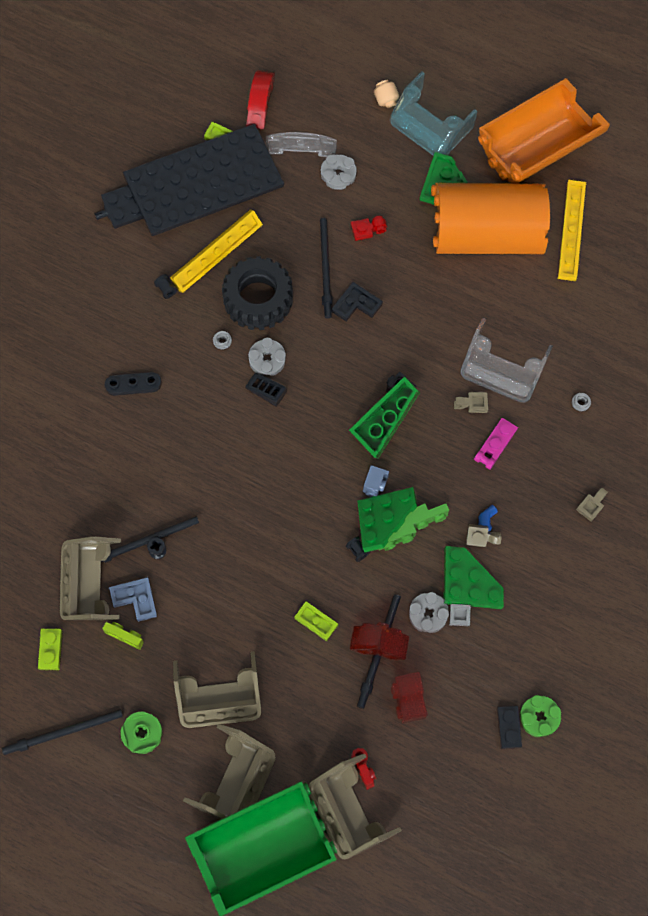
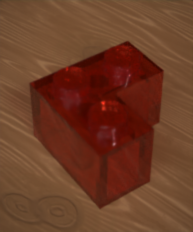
(380, 641)
(409, 696)

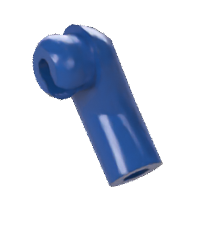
(484, 517)

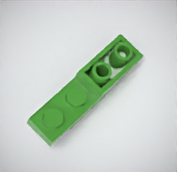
(418, 519)

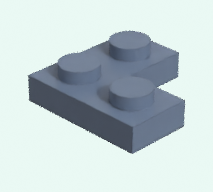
(139, 594)

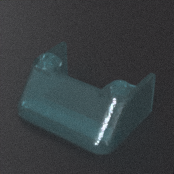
(425, 127)

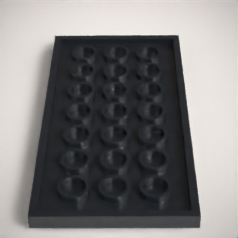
(203, 179)

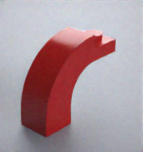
(259, 97)

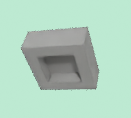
(460, 615)

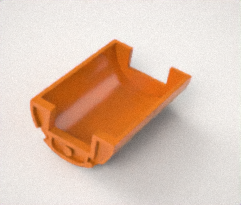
(538, 133)
(491, 218)

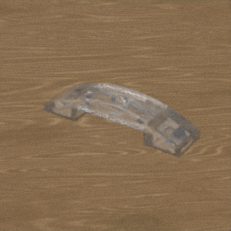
(301, 142)

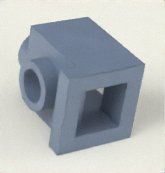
(375, 481)

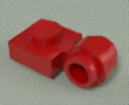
(363, 229)
(366, 774)

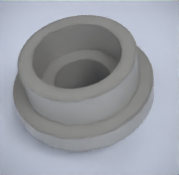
(222, 335)
(581, 397)

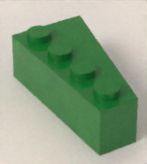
(384, 418)

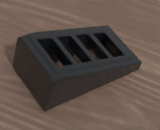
(274, 400)

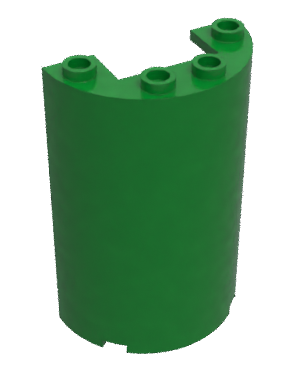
(261, 848)

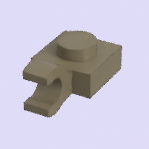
(476, 402)
(591, 505)
(479, 536)

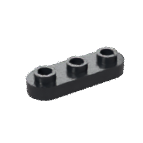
(141, 386)

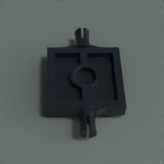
(119, 207)

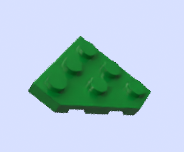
(440, 171)
(383, 516)
(469, 582)

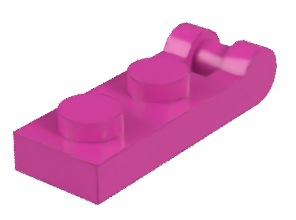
(496, 443)

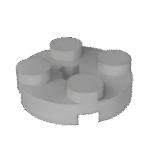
(340, 162)
(267, 367)
(417, 610)

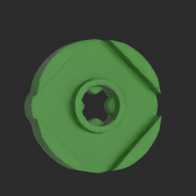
(550, 710)
(131, 727)

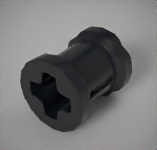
(165, 286)
(156, 542)
(356, 548)

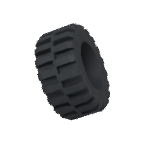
(257, 271)

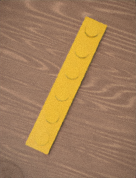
(571, 230)
(216, 251)

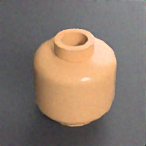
(386, 93)

